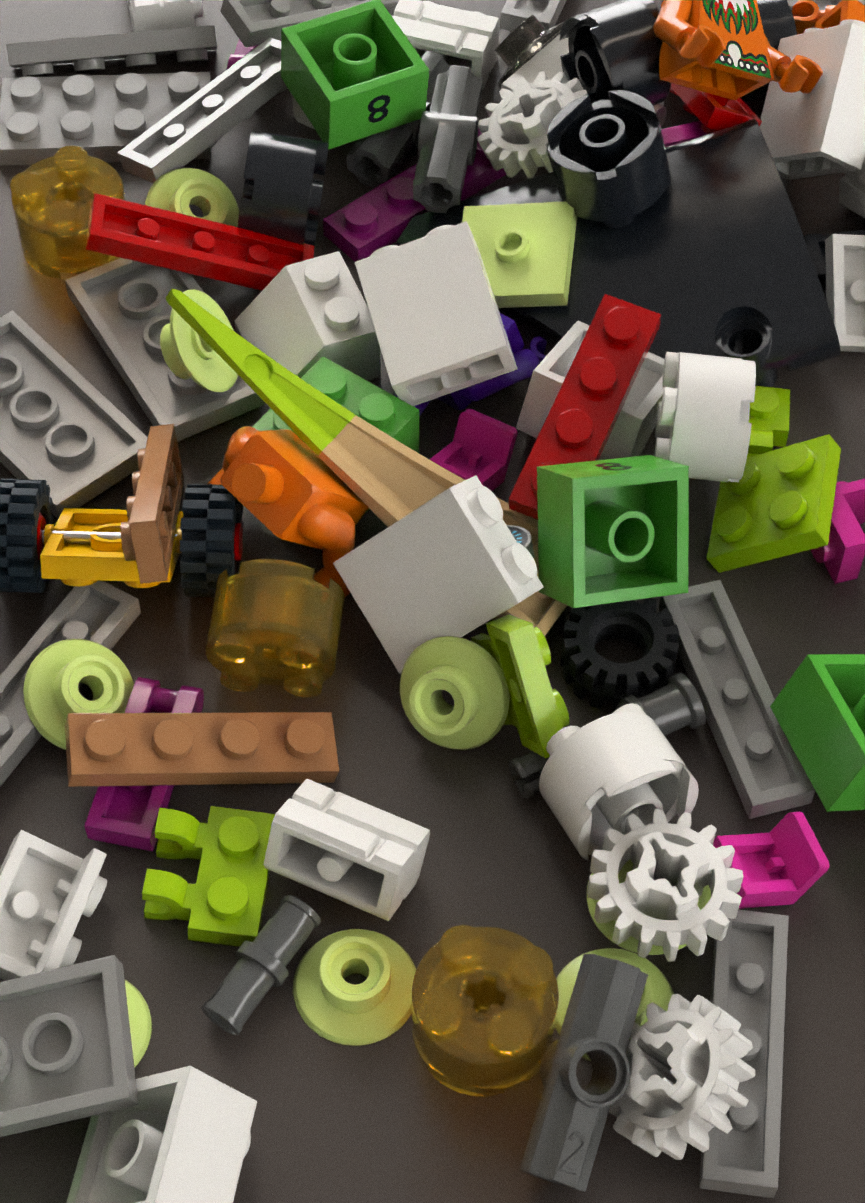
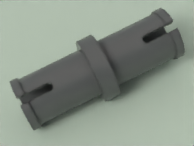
(261, 964)

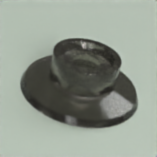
(524, 44)

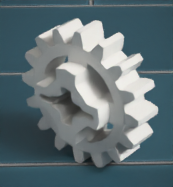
(518, 125)
(664, 886)
(682, 1077)

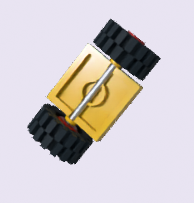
(89, 547)

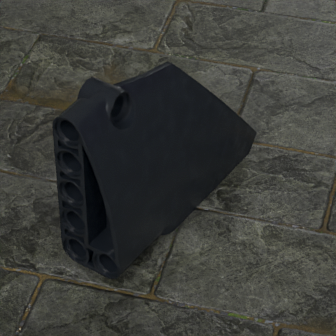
(708, 256)

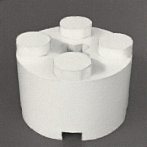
(706, 414)
(613, 771)

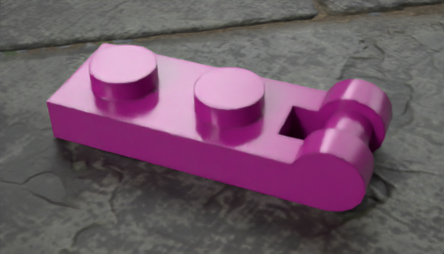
(130, 813)

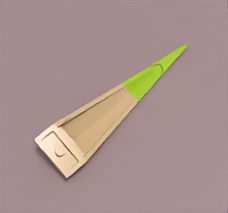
(370, 462)

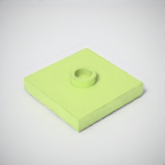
(525, 251)

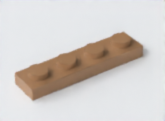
(155, 505)
(200, 748)

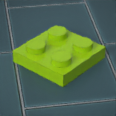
(776, 506)

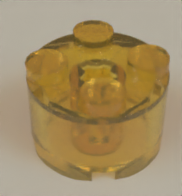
(54, 208)
(275, 627)
(491, 972)

